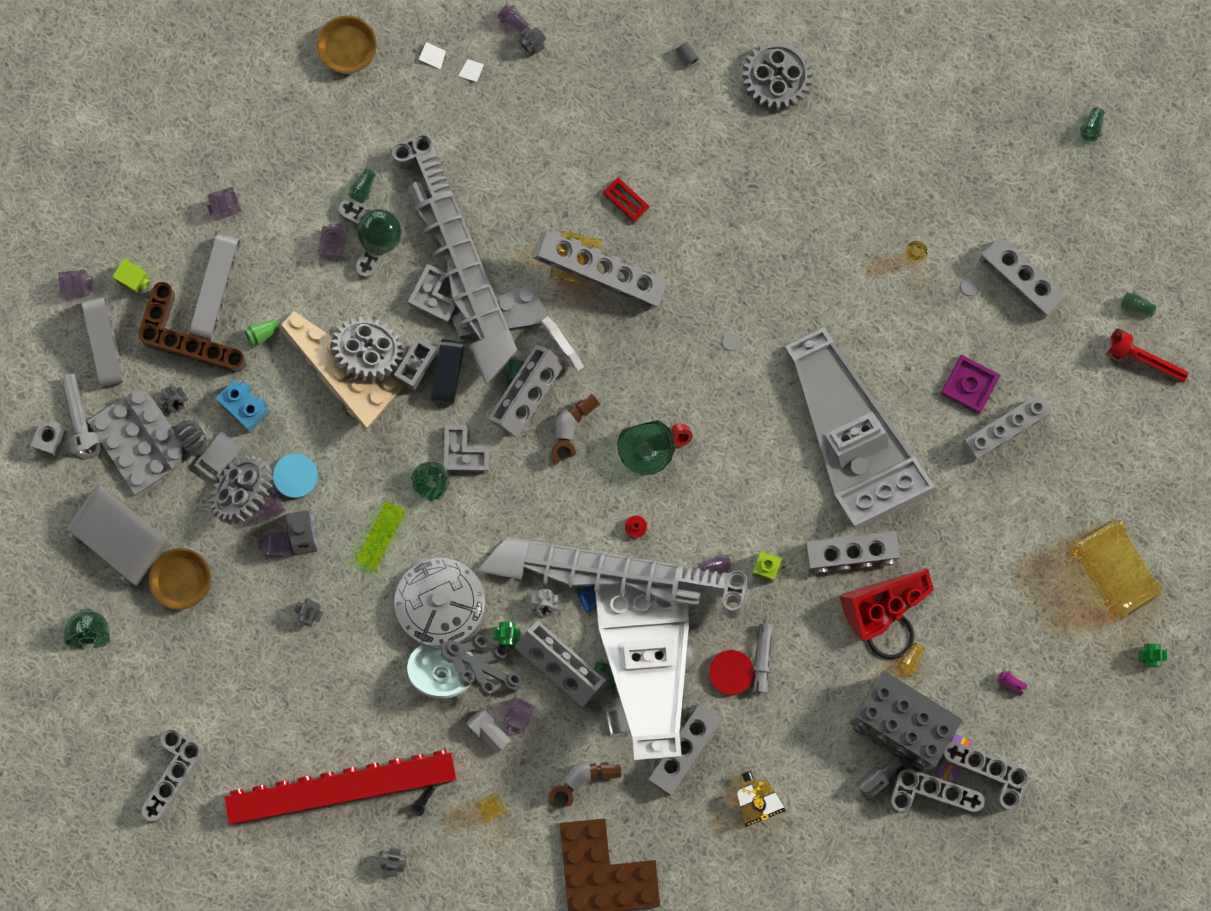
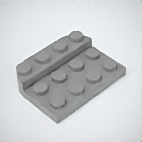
(138, 440)

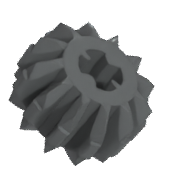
(191, 436)

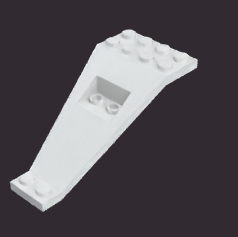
(651, 687)

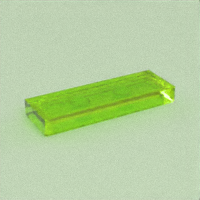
(381, 535)

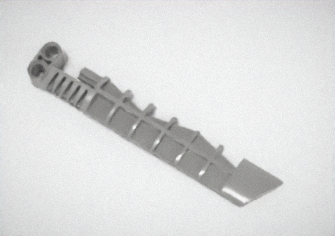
(467, 276)
(597, 569)

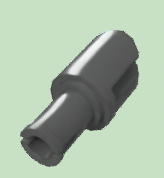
(878, 778)

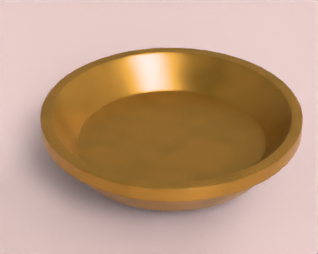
(346, 44)
(180, 578)

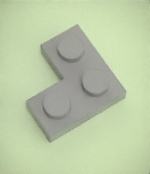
(426, 295)
(458, 456)

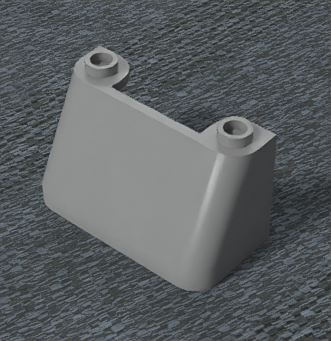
(117, 535)

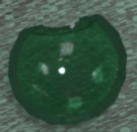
(646, 447)

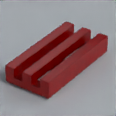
(634, 218)

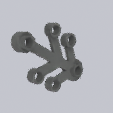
(479, 666)

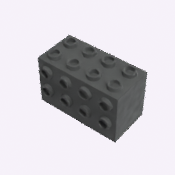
(905, 722)

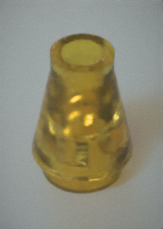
(916, 247)
(910, 661)

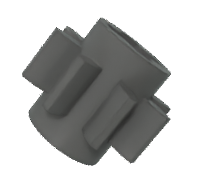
(532, 40)
(173, 399)
(308, 611)
(393, 862)

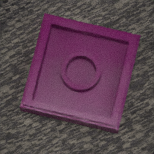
(970, 384)

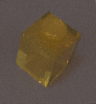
(491, 807)

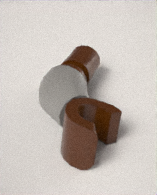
(566, 425)
(582, 774)

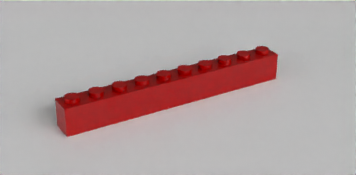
(340, 788)

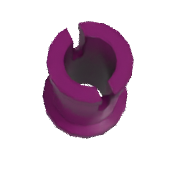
(1008, 680)

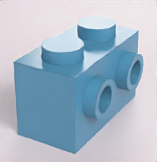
(242, 405)

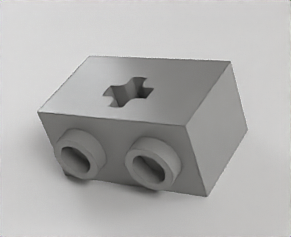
(416, 363)

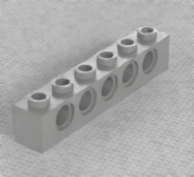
(547, 253)

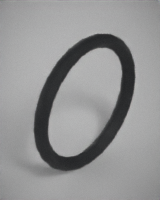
(898, 655)

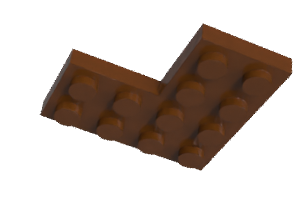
(596, 883)

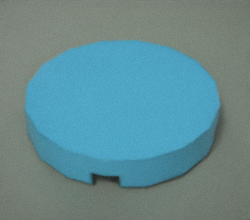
(295, 475)

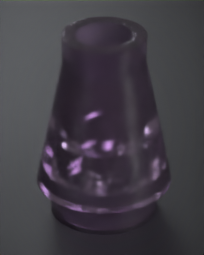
(512, 18)
(719, 563)

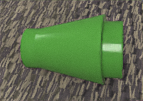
(260, 332)

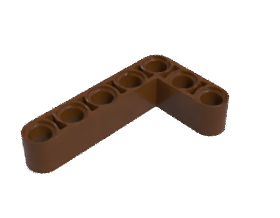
(183, 340)

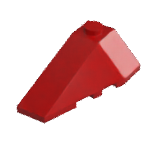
(880, 604)

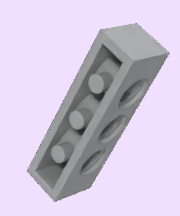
(1024, 289)
(526, 390)
(1006, 427)
(885, 541)
(560, 663)
(709, 722)

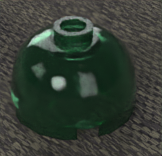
(379, 231)
(86, 628)

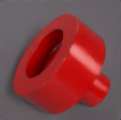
(681, 434)
(632, 531)

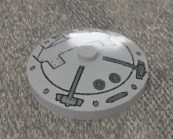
(439, 602)

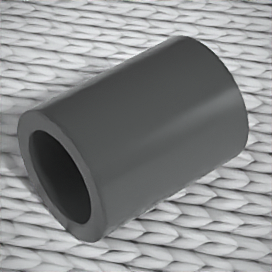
(687, 54)

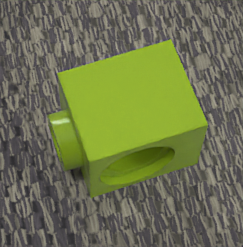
(132, 277)
(766, 566)

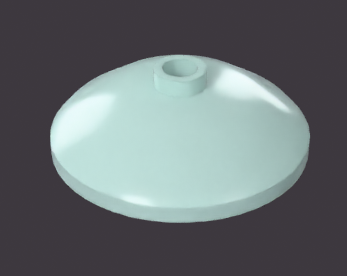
(427, 666)

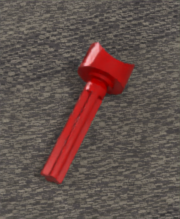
(1123, 347)

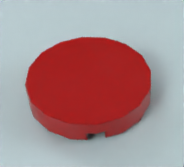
(731, 672)

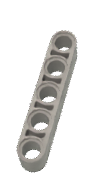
(214, 287)

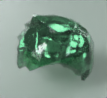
(430, 480)

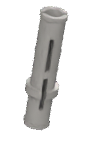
(762, 666)

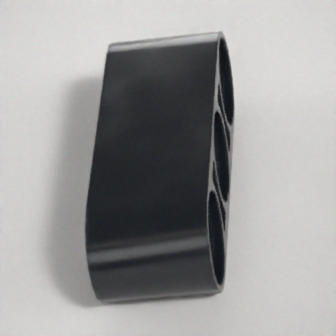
(447, 372)

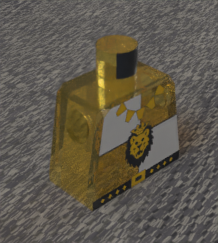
(757, 800)

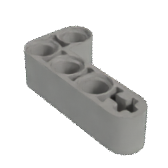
(103, 340)
(983, 770)
(168, 777)
(938, 794)

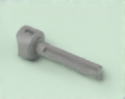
(83, 439)

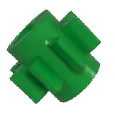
(507, 634)
(1153, 655)

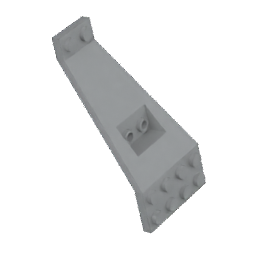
(841, 412)

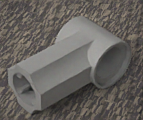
(485, 727)

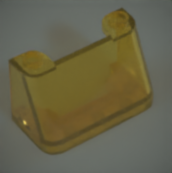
(1116, 569)

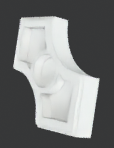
(558, 338)

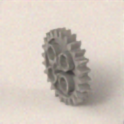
(763, 86)
(365, 341)
(246, 475)

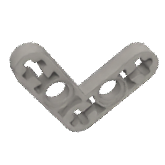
(363, 259)

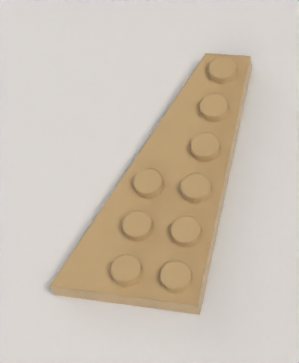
(363, 399)

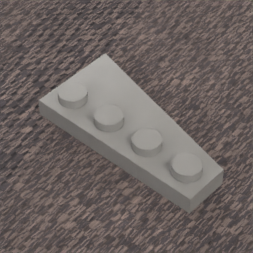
(519, 307)

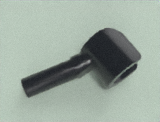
(424, 800)

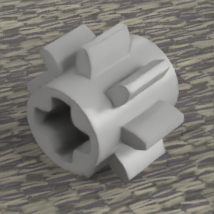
(544, 602)

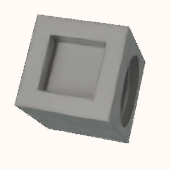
(48, 447)

